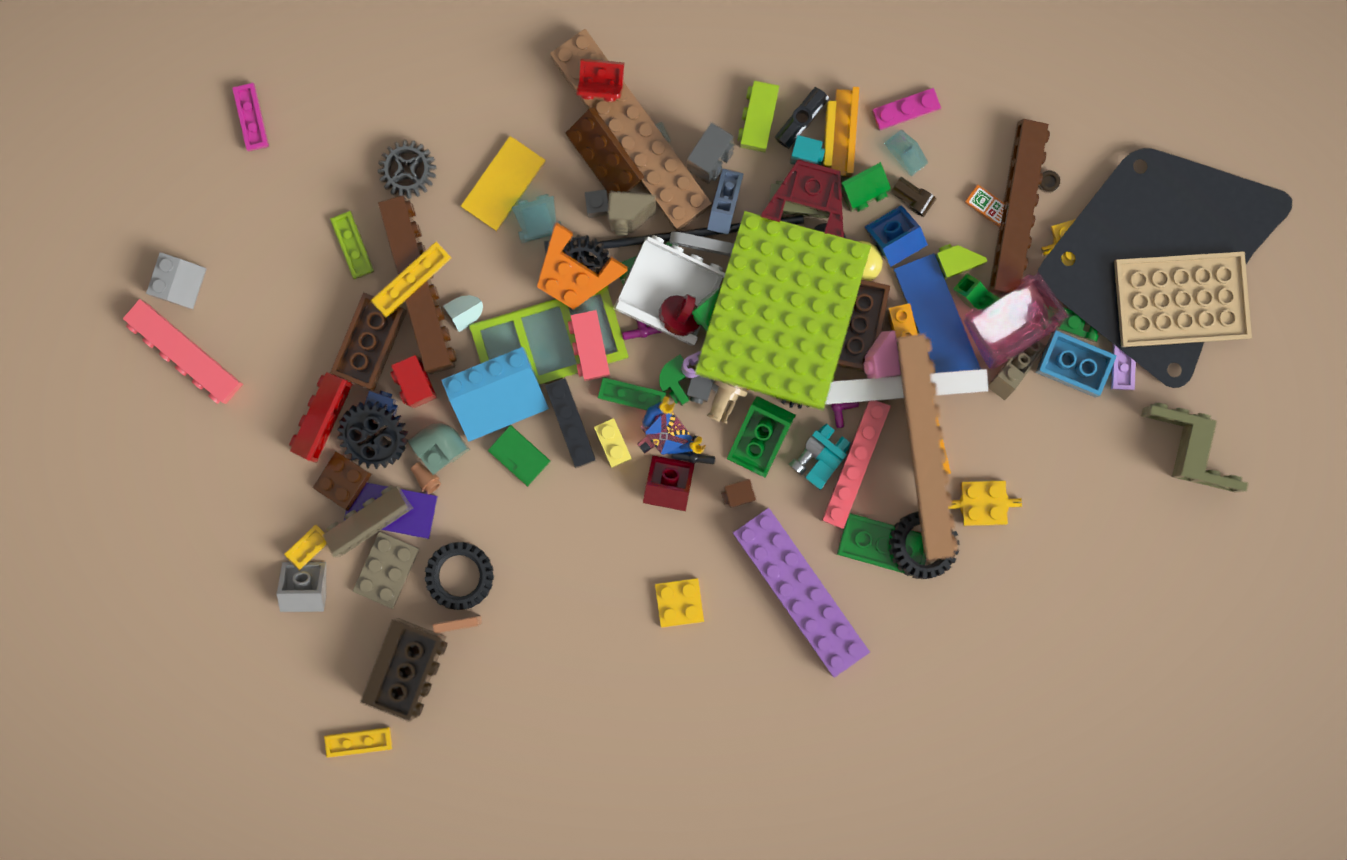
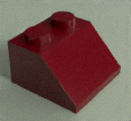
(668, 483)

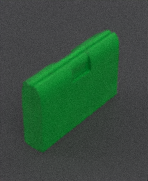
(519, 455)

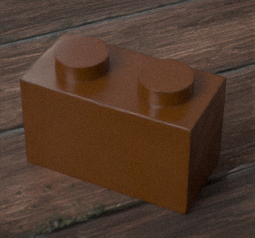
(738, 493)

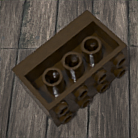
(390, 674)

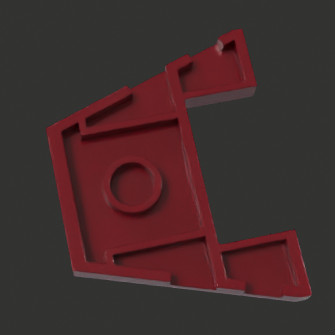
(812, 188)

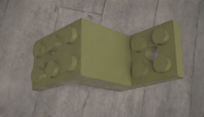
(1194, 447)

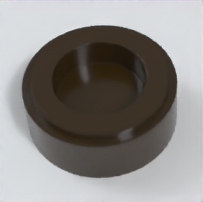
(1050, 181)

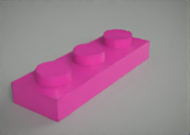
(906, 109)
(250, 117)

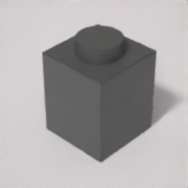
(597, 203)
(700, 389)

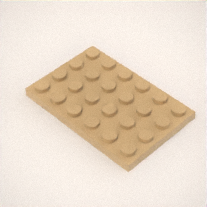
(1182, 299)

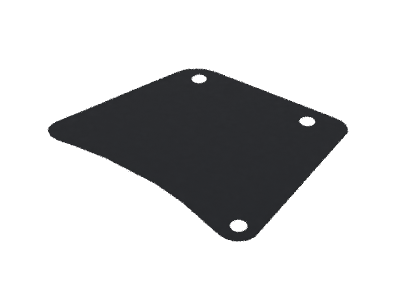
(1159, 213)

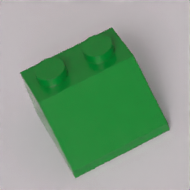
(865, 187)

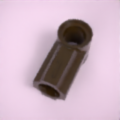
(918, 199)

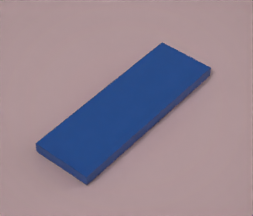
(936, 315)

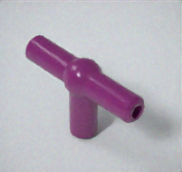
(642, 331)
(838, 407)

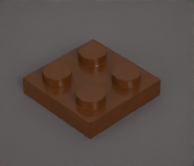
(342, 481)

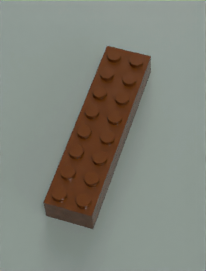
(422, 304)

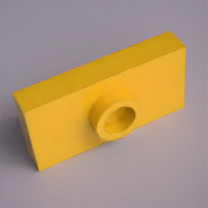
(306, 547)

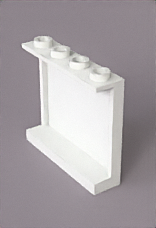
(663, 273)

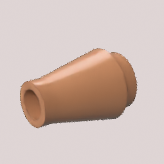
(425, 479)

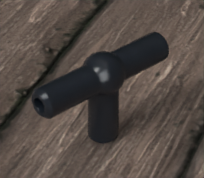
(693, 457)

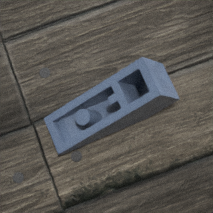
(725, 201)

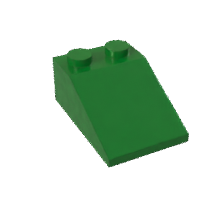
(761, 436)

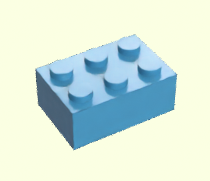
(1076, 364)

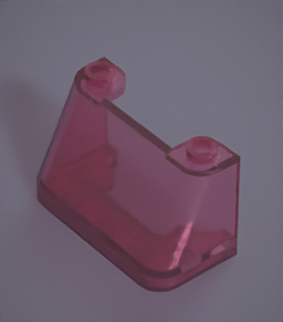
(1015, 321)

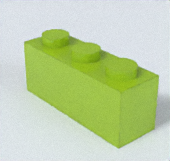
(758, 116)

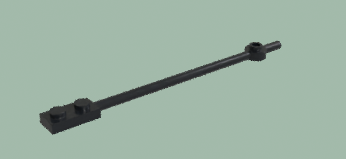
(638, 240)

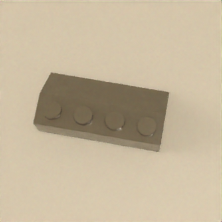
(630, 211)
(367, 521)

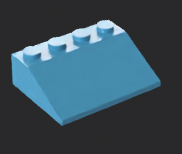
(495, 394)

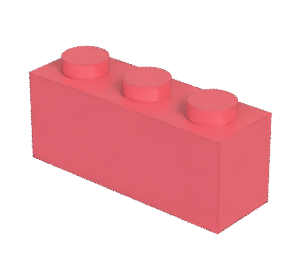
(589, 345)

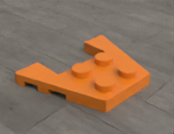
(567, 278)

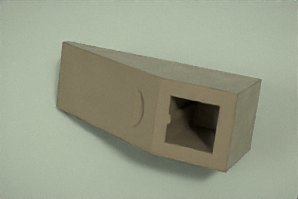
(1015, 370)

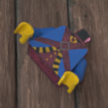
(666, 431)

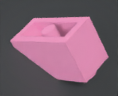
(883, 357)

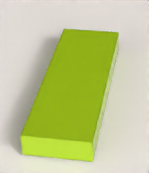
(352, 245)

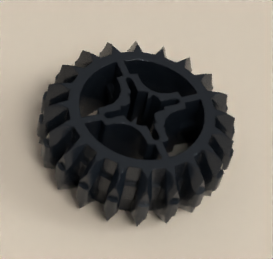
(590, 246)

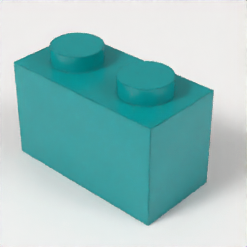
(807, 150)

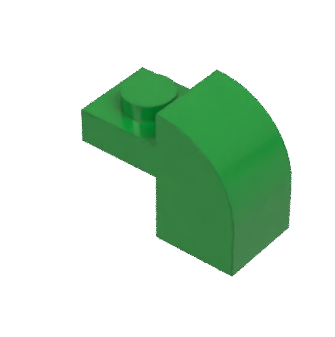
(974, 293)
(670, 377)

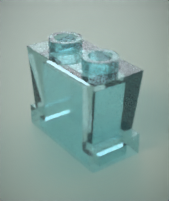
(536, 217)

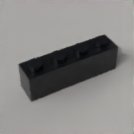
(570, 423)

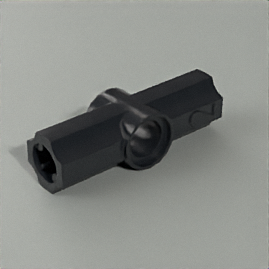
(810, 107)

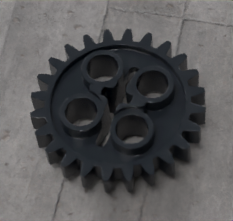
(384, 451)

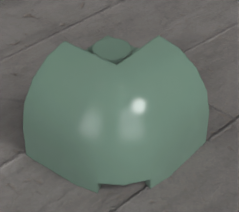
(438, 446)

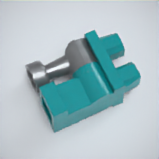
(826, 454)

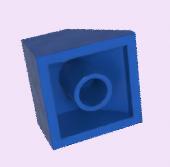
(896, 235)

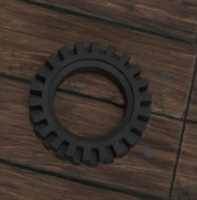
(903, 559)
(433, 579)

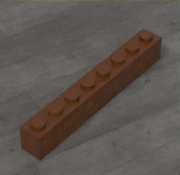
(1019, 206)

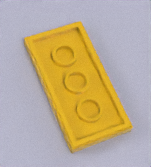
(503, 183)

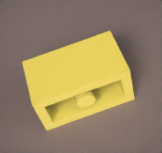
(612, 443)

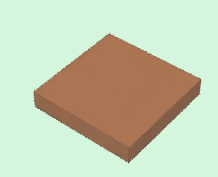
(457, 624)

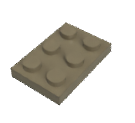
(386, 570)

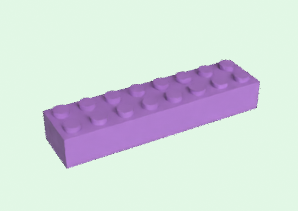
(801, 592)

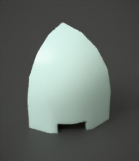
(464, 311)

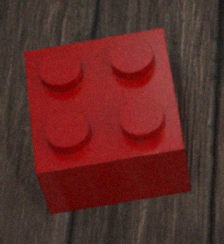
(413, 381)

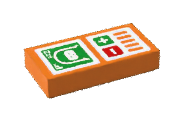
(986, 205)

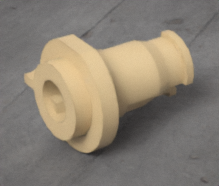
(725, 400)

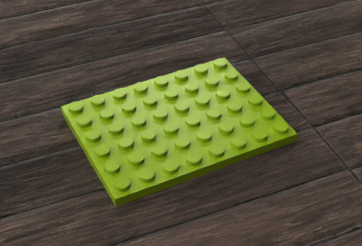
(783, 310)

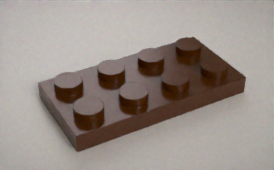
(604, 153)

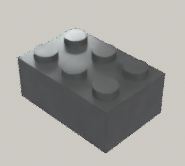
(710, 153)

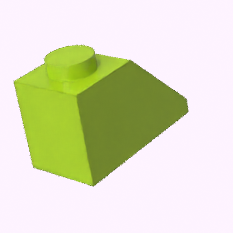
(957, 260)

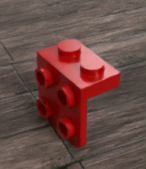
(600, 79)

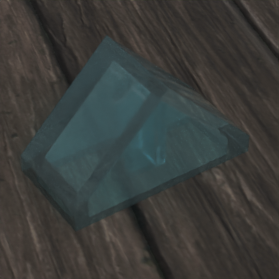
(907, 152)

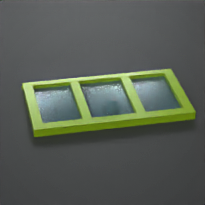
(546, 335)

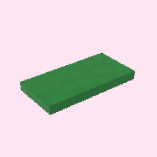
(869, 540)

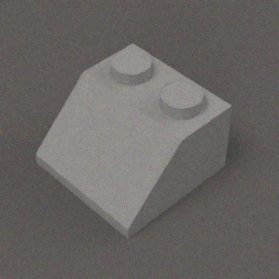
(176, 281)
(302, 589)

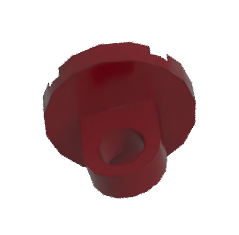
(678, 315)

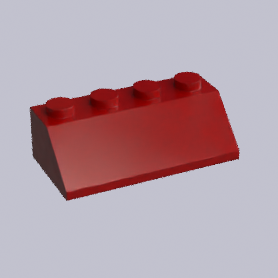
(321, 417)

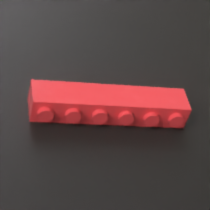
(182, 351)
(856, 463)

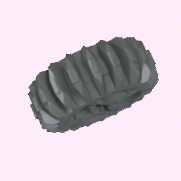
(414, 162)

